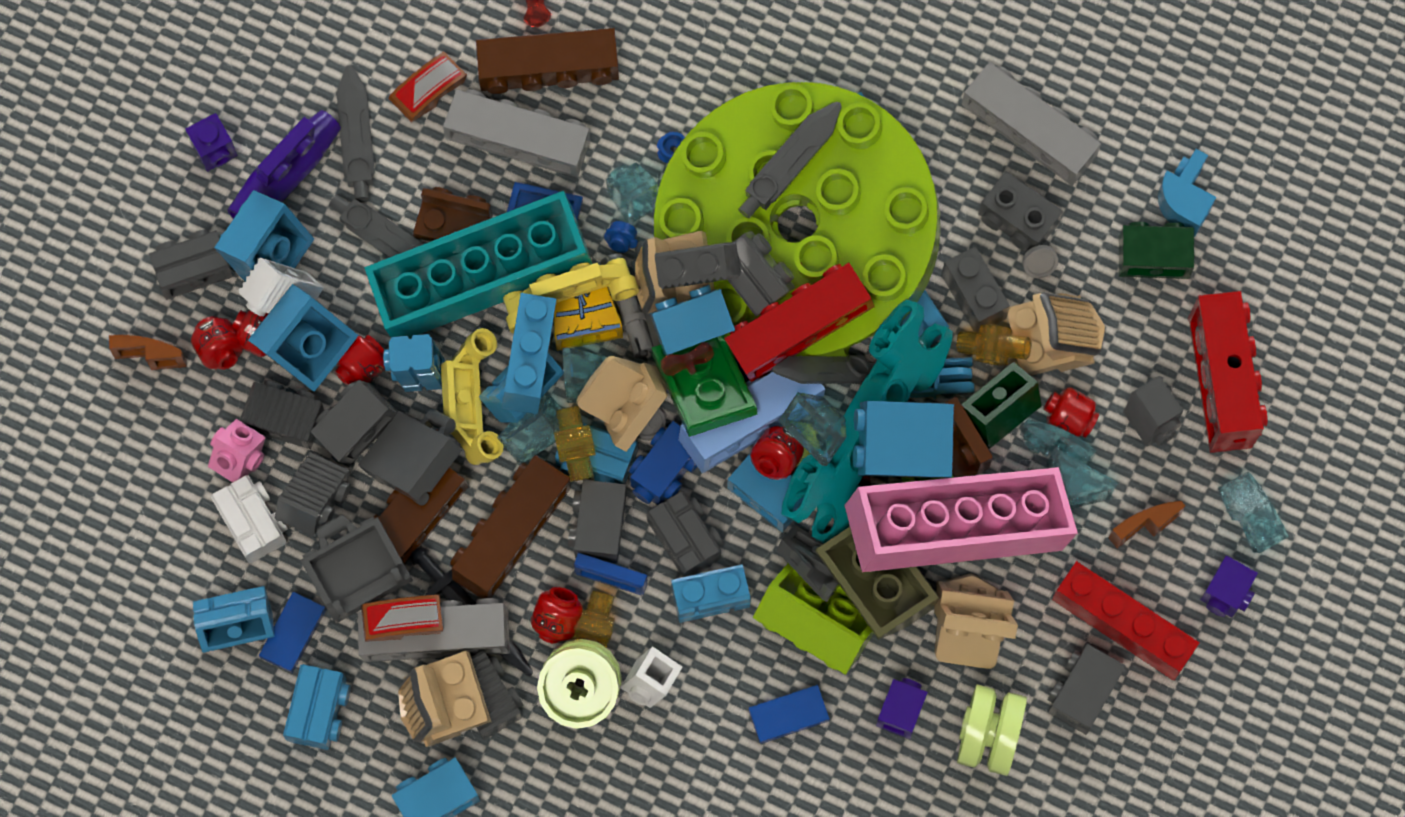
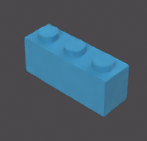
(529, 353)

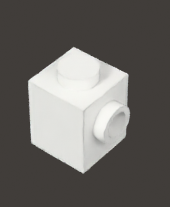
(651, 677)

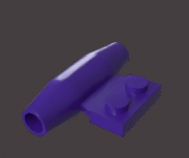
(290, 160)

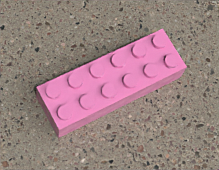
(960, 519)

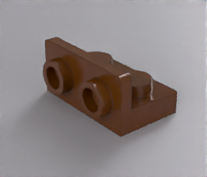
(447, 213)
(969, 450)

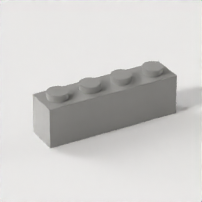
(1031, 123)
(517, 132)
(464, 629)

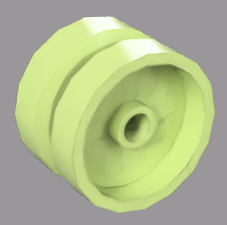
(577, 705)
(989, 729)

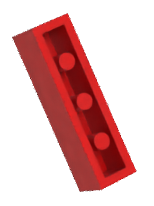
(799, 321)
(1125, 621)

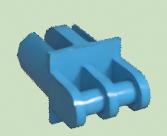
(952, 379)

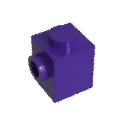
(211, 142)
(1229, 588)
(902, 707)

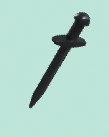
(453, 591)

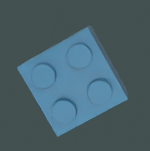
(265, 231)
(303, 337)

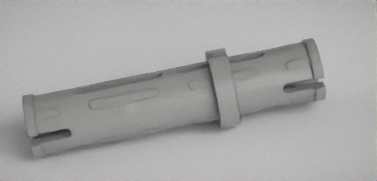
(633, 321)

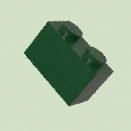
(1156, 251)
(1003, 404)

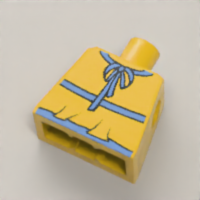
(586, 320)

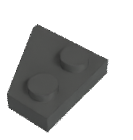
(799, 551)

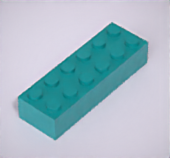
(476, 266)

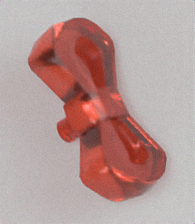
(536, 14)
(674, 363)

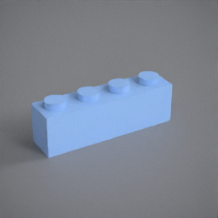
(772, 397)

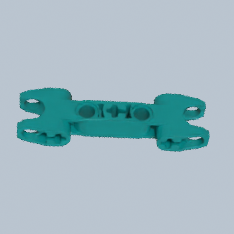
(901, 365)

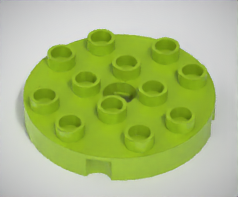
(863, 186)

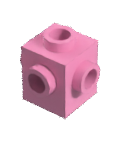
(236, 451)

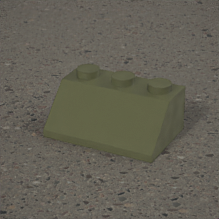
(884, 598)

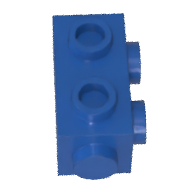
(660, 472)

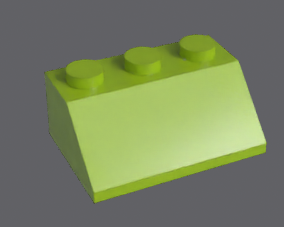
(825, 629)

